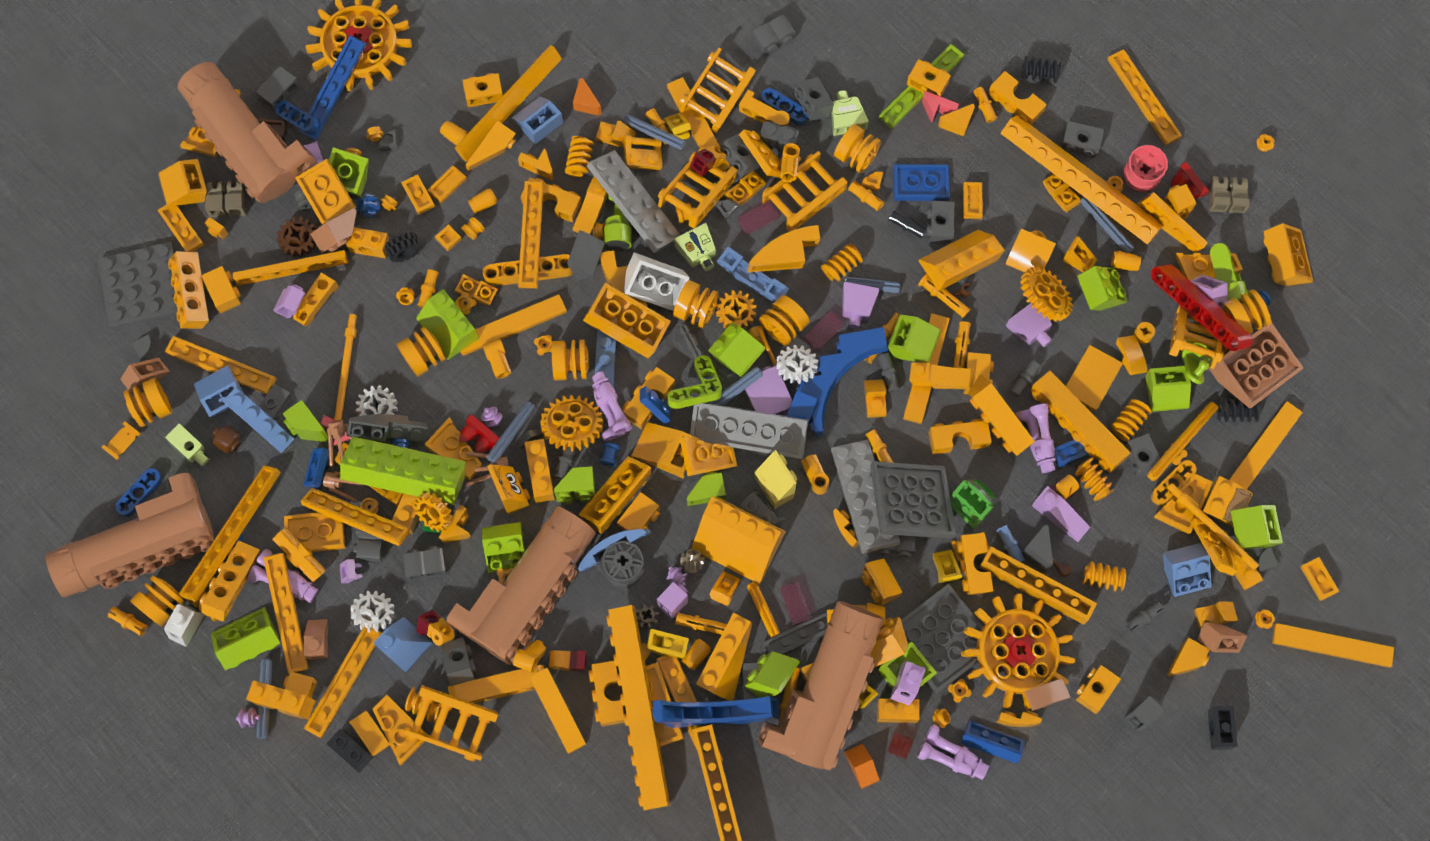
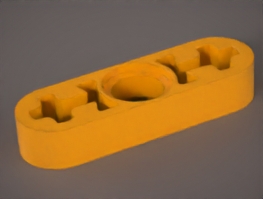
(1173, 474)

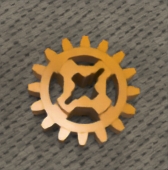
(726, 312)
(433, 511)

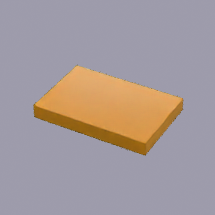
(325, 191)
(1093, 377)
(317, 531)

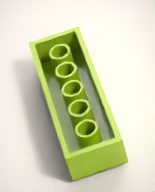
(402, 469)

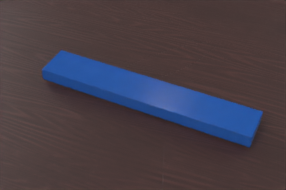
(335, 83)

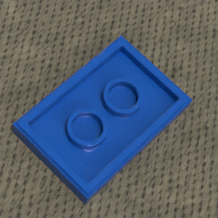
(921, 182)

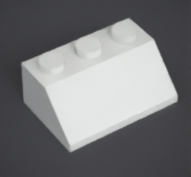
(654, 281)

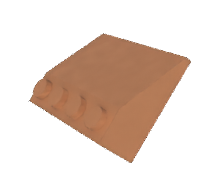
(1258, 369)

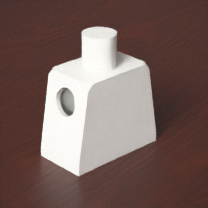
(183, 624)

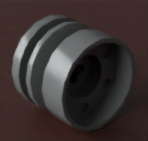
(626, 575)

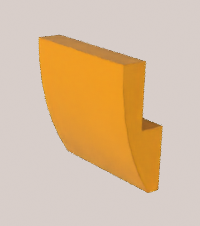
(1030, 251)

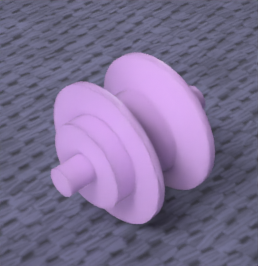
(491, 416)
(676, 575)
(247, 718)

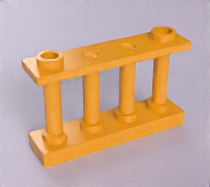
(725, 105)
(707, 202)
(808, 209)
(1180, 333)
(466, 709)

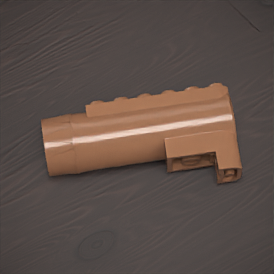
(249, 147)
(163, 533)
(512, 611)
(821, 714)

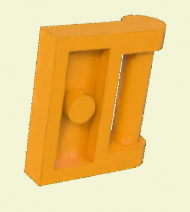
(642, 157)

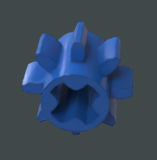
(368, 205)

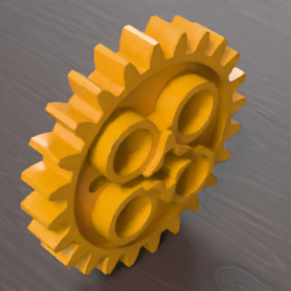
(1046, 293)
(572, 416)

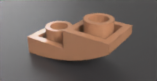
(1047, 694)

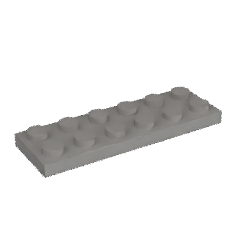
(633, 201)
(749, 429)
(855, 477)

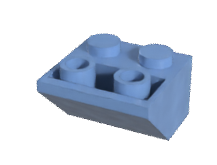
(538, 119)
(215, 389)
(1187, 569)

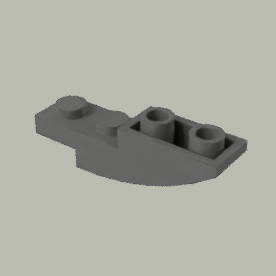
(384, 426)

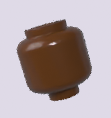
(226, 438)

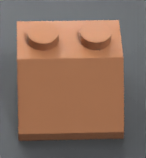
(335, 232)

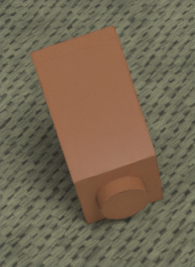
(143, 371)
(1221, 638)
(316, 639)

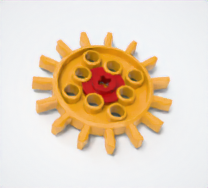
(367, 33)
(990, 661)

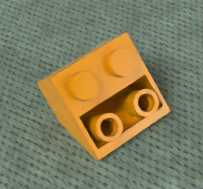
(183, 183)
(881, 582)
(890, 642)

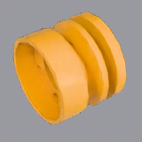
(859, 149)
(697, 304)
(1251, 311)
(784, 320)
(421, 351)
(569, 359)
(147, 402)
(157, 600)

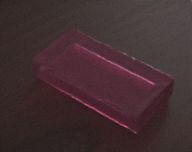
(758, 217)
(823, 330)
(795, 603)

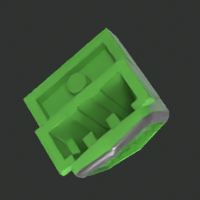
(973, 501)

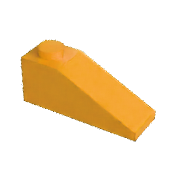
(494, 144)

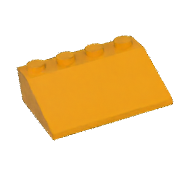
(737, 539)

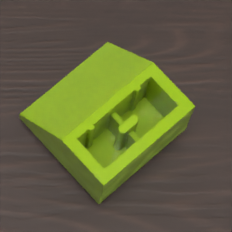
(1102, 288)
(913, 339)
(1168, 388)
(576, 485)
(1256, 527)
(503, 546)

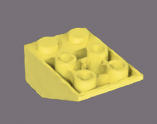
(776, 480)

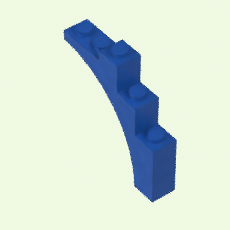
(851, 349)
(715, 713)

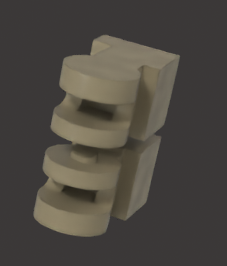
(1235, 201)
(218, 202)

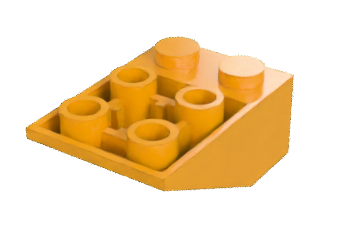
(662, 448)

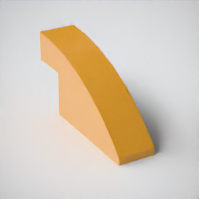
(785, 251)
(615, 276)
(557, 710)

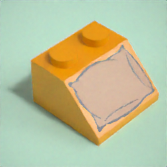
(1225, 497)

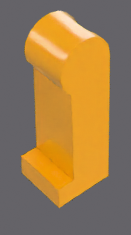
(761, 111)
(315, 299)

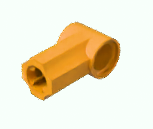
(789, 162)
(496, 355)
(815, 473)
(529, 657)

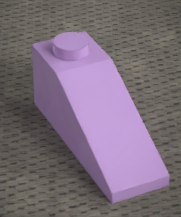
(1061, 514)

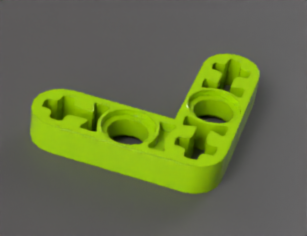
(703, 388)

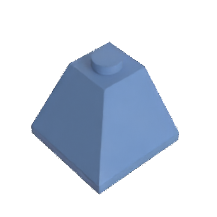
(403, 644)

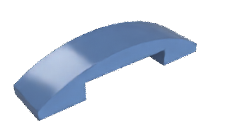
(756, 281)
(592, 556)

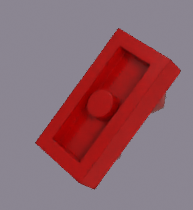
(1187, 175)
(475, 428)

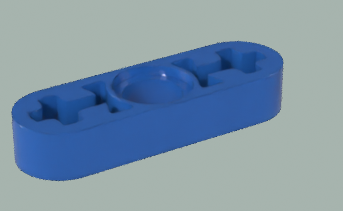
(798, 109)
(300, 122)
(138, 484)

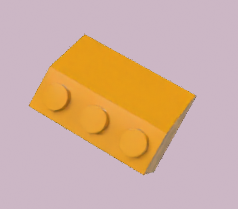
(1287, 255)

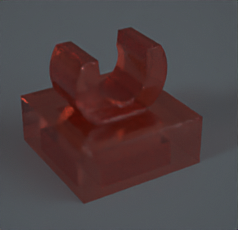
(900, 746)

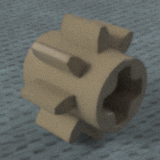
(692, 561)
(648, 622)

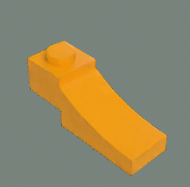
(591, 208)
(940, 377)

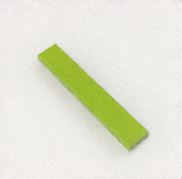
(911, 97)

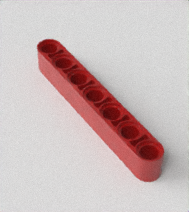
(1201, 307)

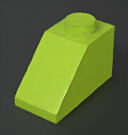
(708, 486)

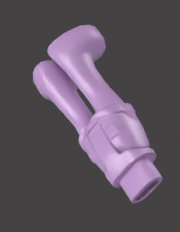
(607, 401)
(1043, 447)
(300, 586)
(964, 760)

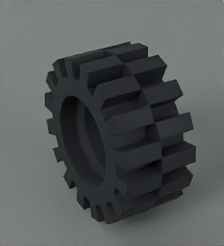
(403, 247)

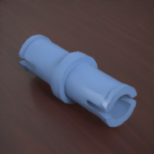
(1010, 543)

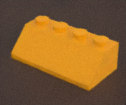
(961, 258)
(626, 320)
(615, 494)

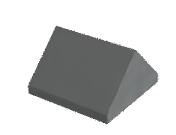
(585, 255)
(1039, 550)

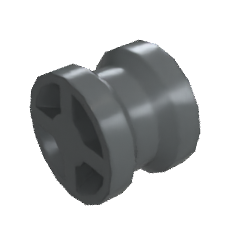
(303, 201)

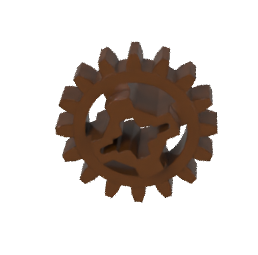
(290, 243)

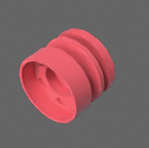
(1152, 162)

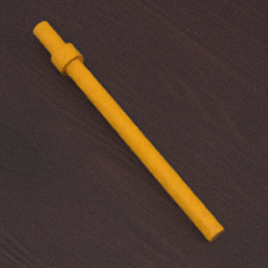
(350, 334)
(1184, 499)

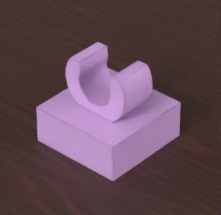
(347, 571)

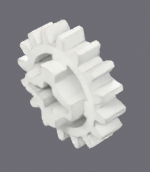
(797, 364)
(384, 404)
(365, 616)

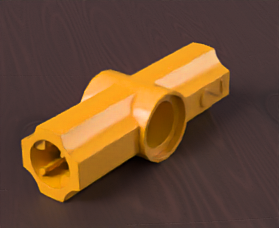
(299, 554)

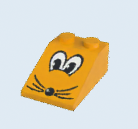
(509, 488)

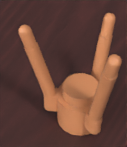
(336, 429)
(503, 461)
(333, 481)

